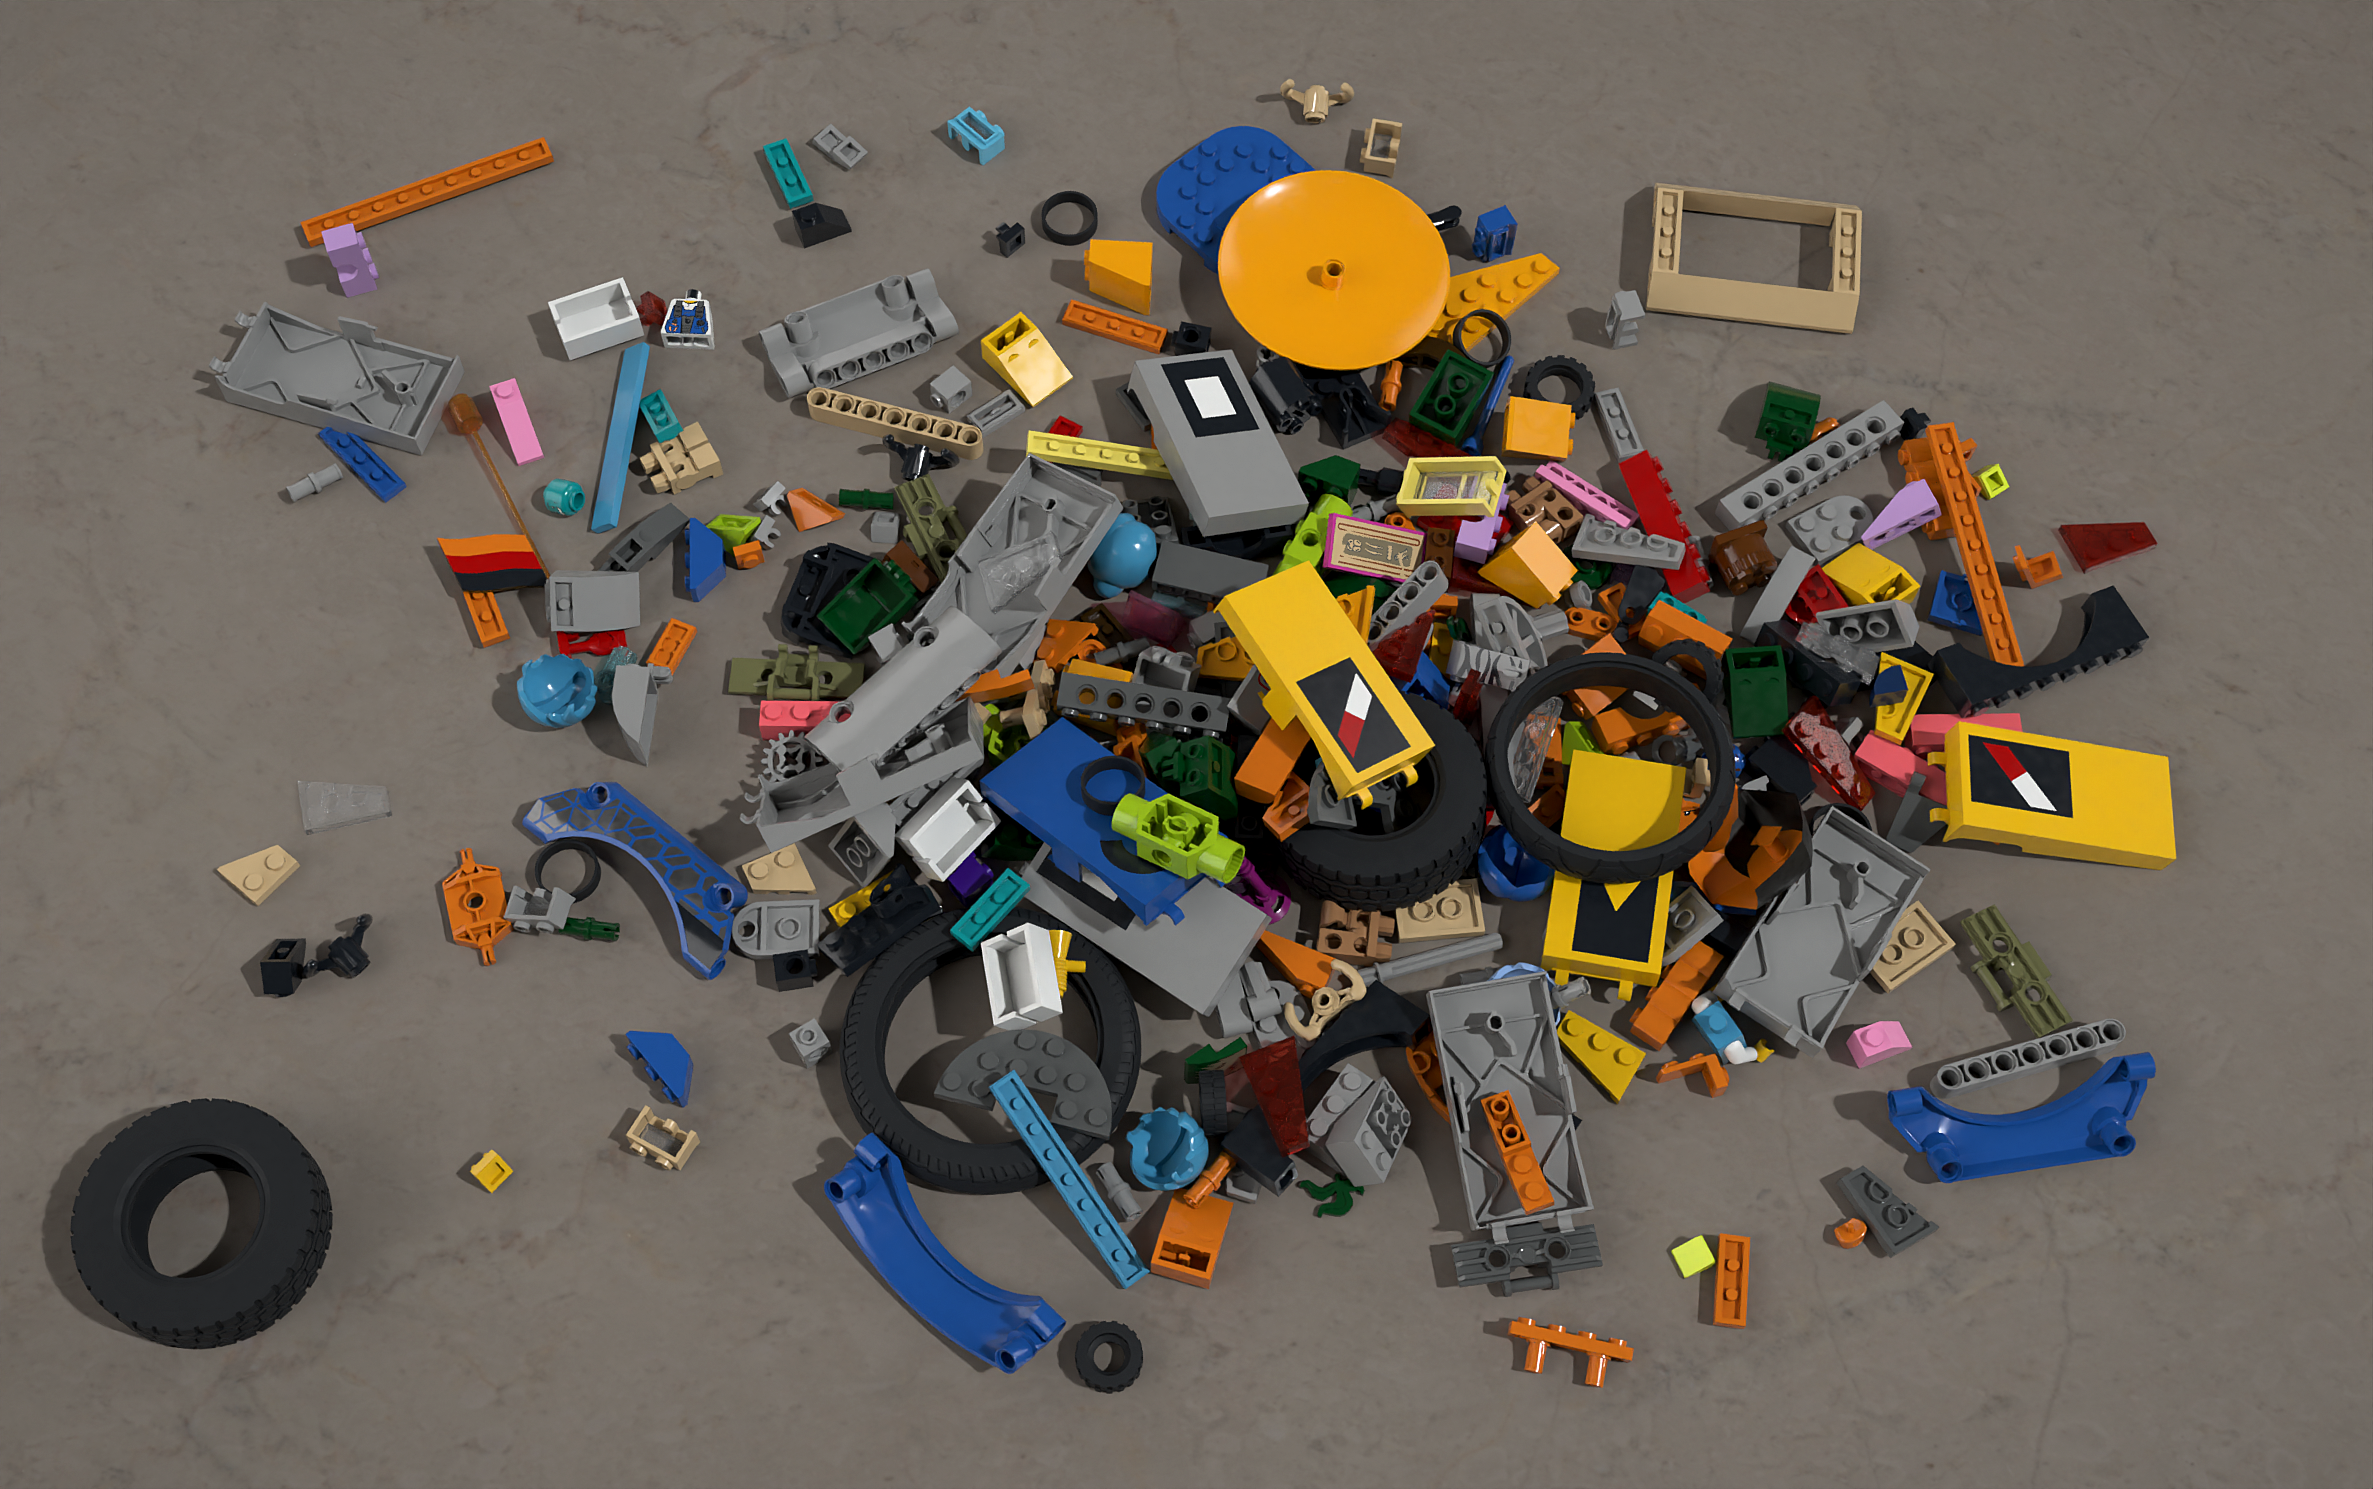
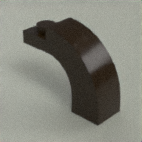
(1427, 354)

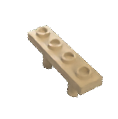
(1036, 702)

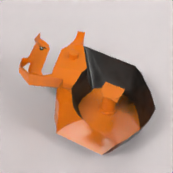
(1755, 851)

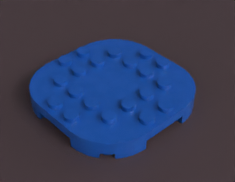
(1215, 179)

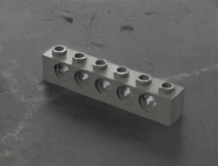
(1131, 693)

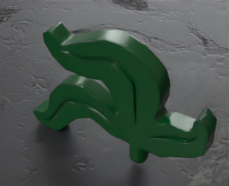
(1458, 629)
(1343, 1198)

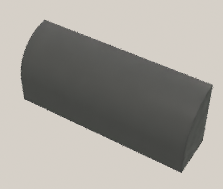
(1203, 573)

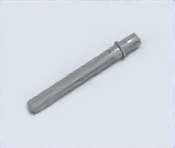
(1431, 958)

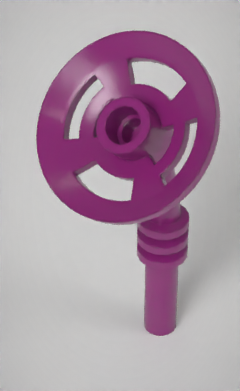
(1262, 894)

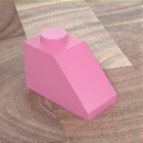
(1877, 1042)

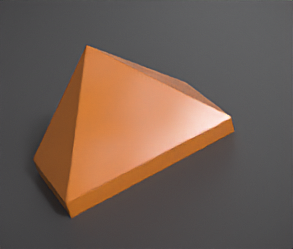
(810, 510)

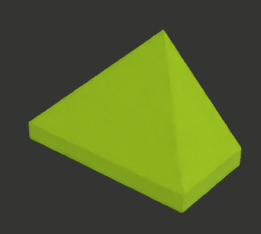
(733, 529)
(1577, 738)

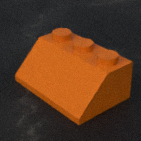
(1670, 624)

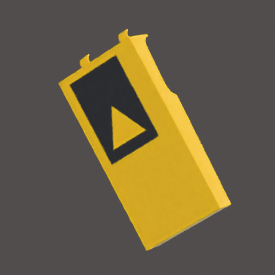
(1608, 927)

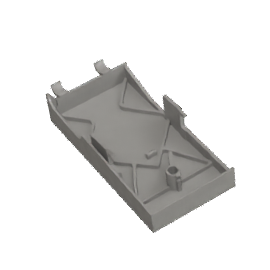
(339, 378)

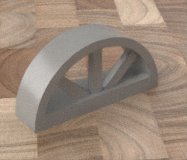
(1512, 631)
(911, 802)

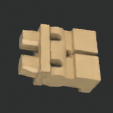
(682, 460)

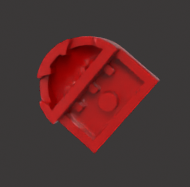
(1814, 596)

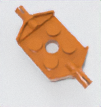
(479, 926)

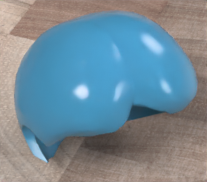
(1122, 557)

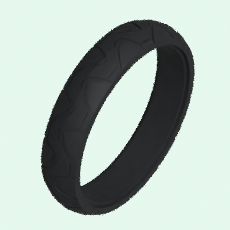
(1629, 673)

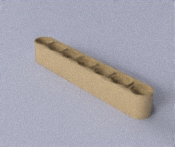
(886, 414)

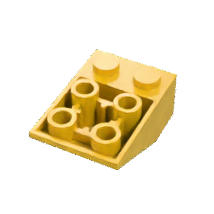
(1025, 359)
(1869, 577)

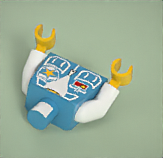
(1723, 1033)

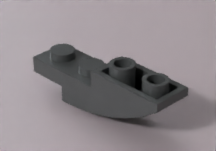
(646, 540)

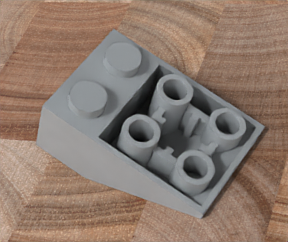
(1370, 1135)

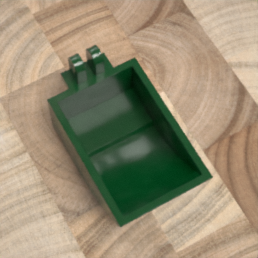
(1787, 419)
(869, 603)
(1206, 776)

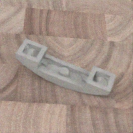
(1778, 592)

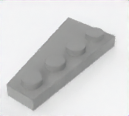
(1618, 545)

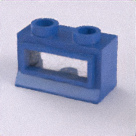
(1494, 234)

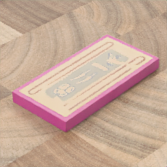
(1373, 548)

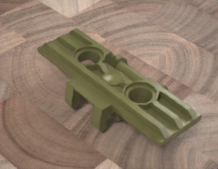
(927, 531)
(795, 671)
(2022, 967)

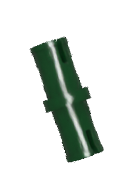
(866, 499)
(590, 928)

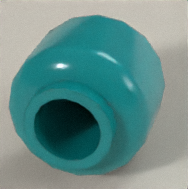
(564, 497)

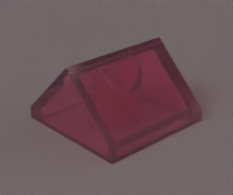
(1152, 619)

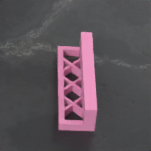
(1582, 499)

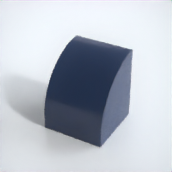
(1889, 687)

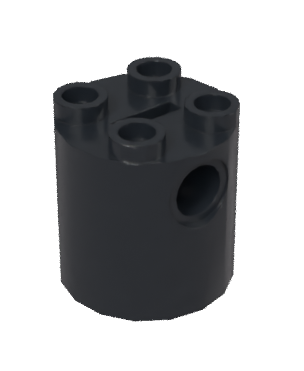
(1285, 394)

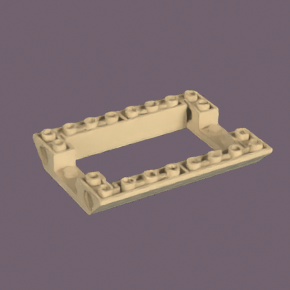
(1749, 301)

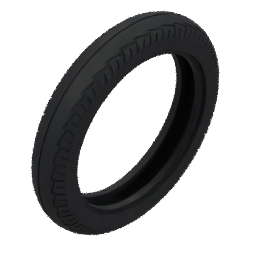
(951, 1162)

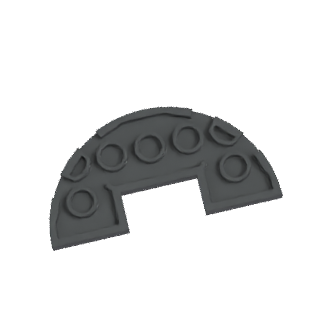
(1388, 795)
(1045, 1067)

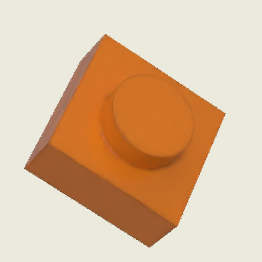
(748, 555)

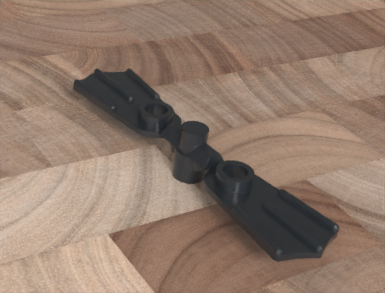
(1638, 596)

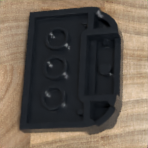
(819, 580)

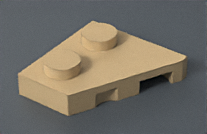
(260, 873)
(779, 873)

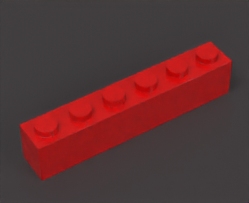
(1661, 517)

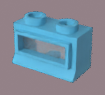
(977, 133)

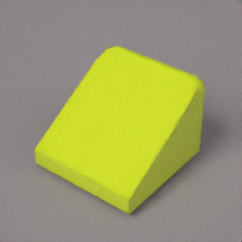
(1991, 480)
(1693, 1256)

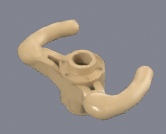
(1316, 99)
(1327, 1003)

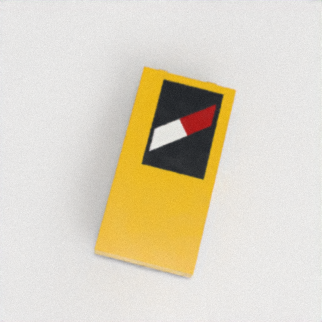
(1326, 679)
(2056, 796)

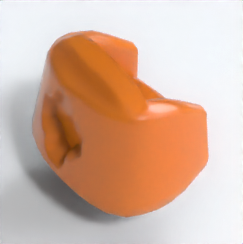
(1851, 1233)

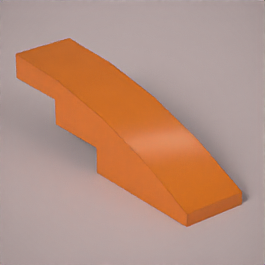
(992, 686)

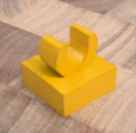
(491, 1171)

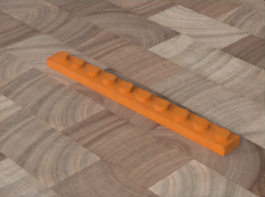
(431, 190)
(1973, 544)

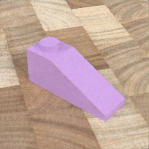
(1905, 512)

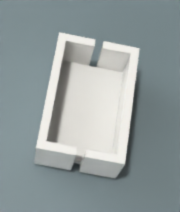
(596, 318)
(947, 829)
(1021, 977)

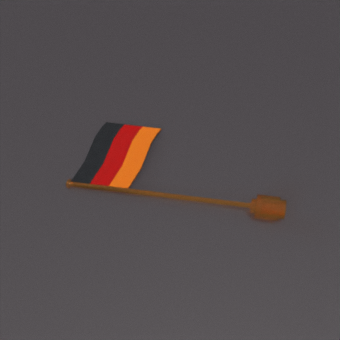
(493, 560)

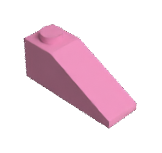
(516, 422)

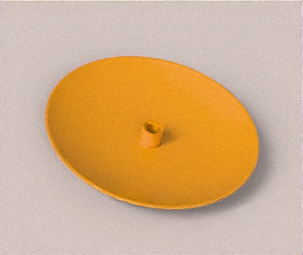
(1343, 224)

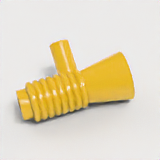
(1060, 944)

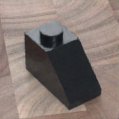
(819, 223)
(283, 967)

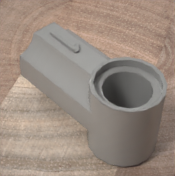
(1550, 624)
(1260, 998)

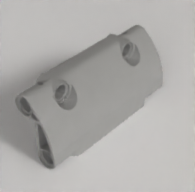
(858, 333)
(906, 692)

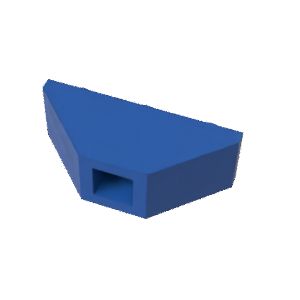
(705, 560)
(664, 1061)

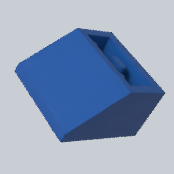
(1426, 682)

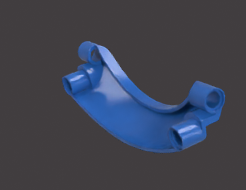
(892, 1234)

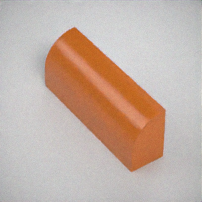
(1271, 761)

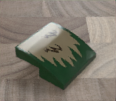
(1208, 1059)

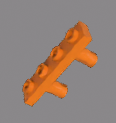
(1555, 1335)

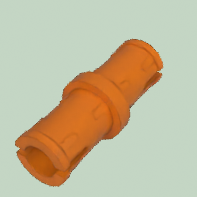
(1391, 385)
(1209, 1180)

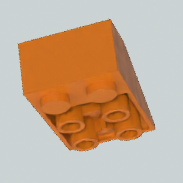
(1191, 1239)

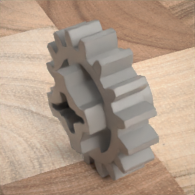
(799, 753)

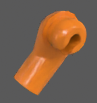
(1822, 427)

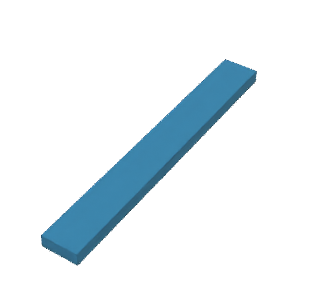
(620, 438)
(1069, 1179)

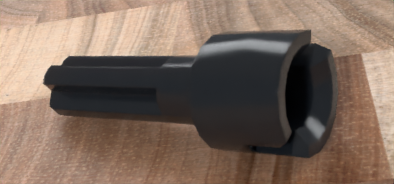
(1386, 481)

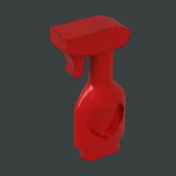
(600, 643)

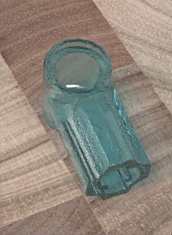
(605, 677)

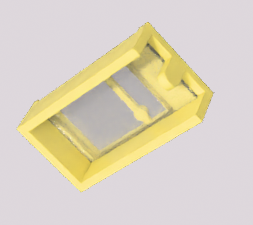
(1451, 486)

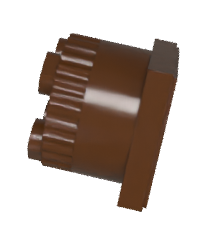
(1743, 557)

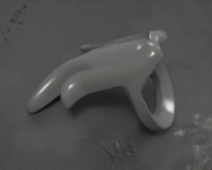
(1684, 748)

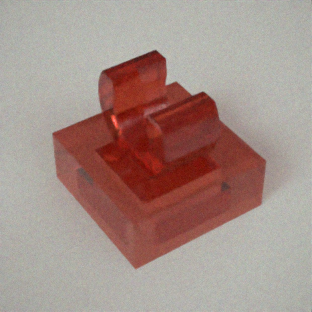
(652, 308)

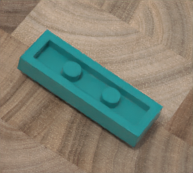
(788, 173)
(660, 416)
(990, 909)

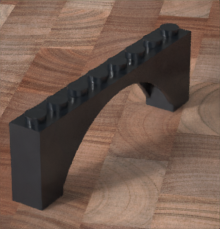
(1980, 683)
(1786, 765)
(1371, 1023)

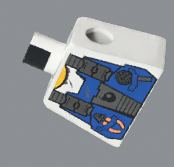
(689, 323)

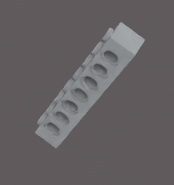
(1878, 419)

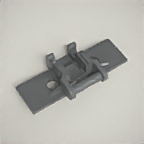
(1526, 1247)

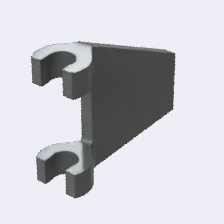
(1912, 822)

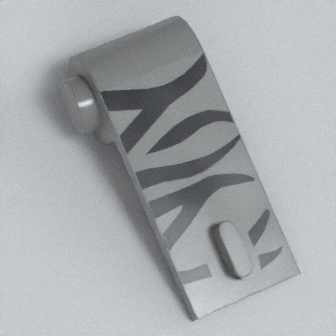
(1496, 667)

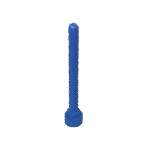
(1474, 444)

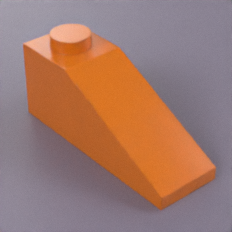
(1300, 965)

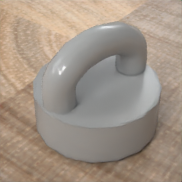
(1580, 595)

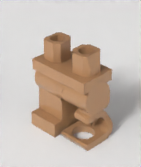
(1546, 507)
(1359, 942)

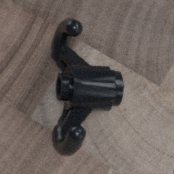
(918, 458)
(344, 953)

